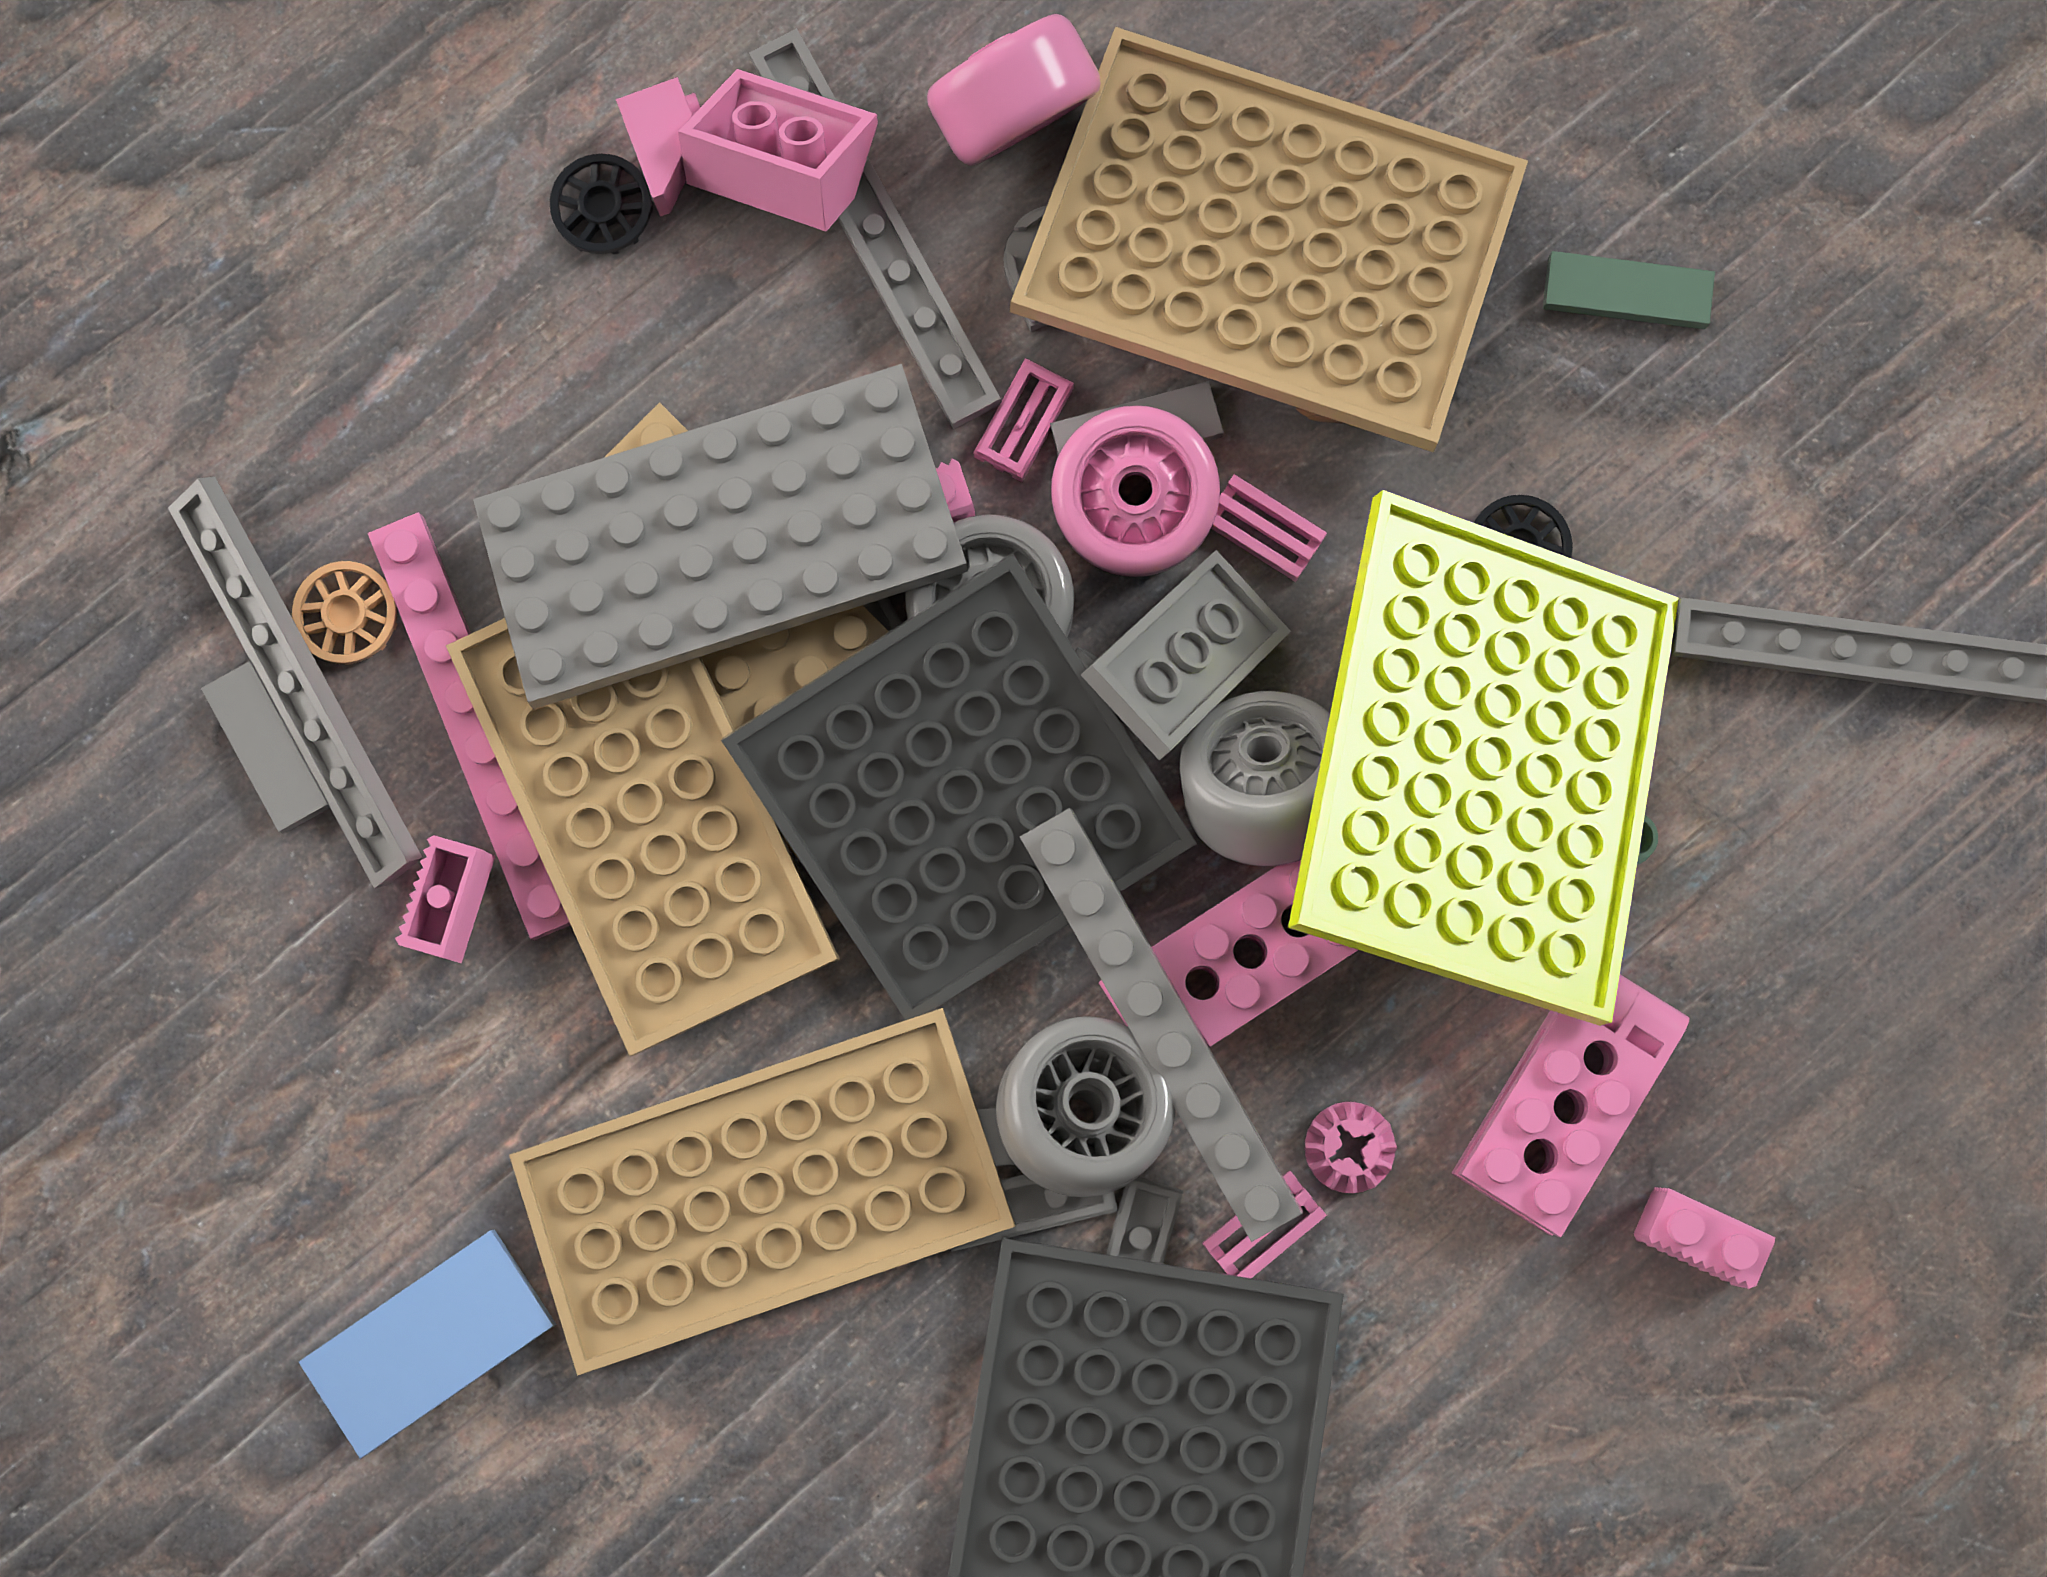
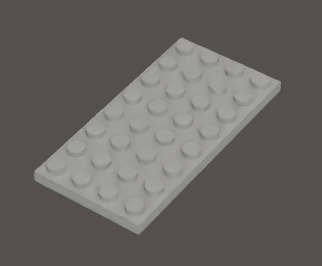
(718, 536)

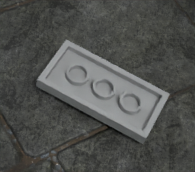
(1186, 654)

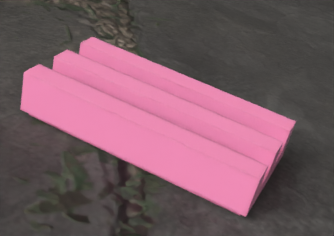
(1002, 460)
(1277, 511)
(1226, 1260)

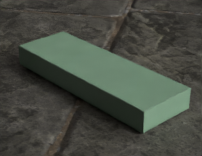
(1628, 290)

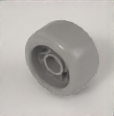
(989, 540)
(1254, 775)
(1107, 1070)

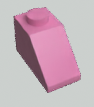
(653, 126)

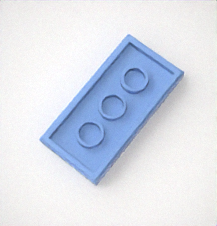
(427, 1343)

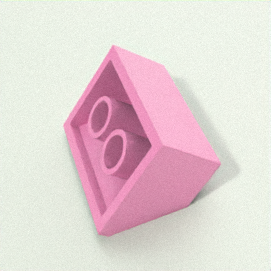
(778, 149)

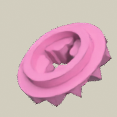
(1324, 1140)

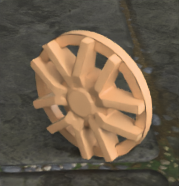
(345, 612)

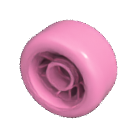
(1013, 88)
(1145, 536)

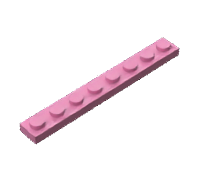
(432, 622)

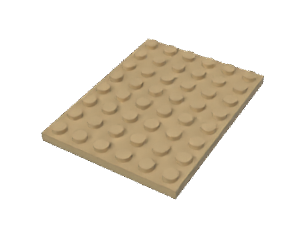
(1271, 239)

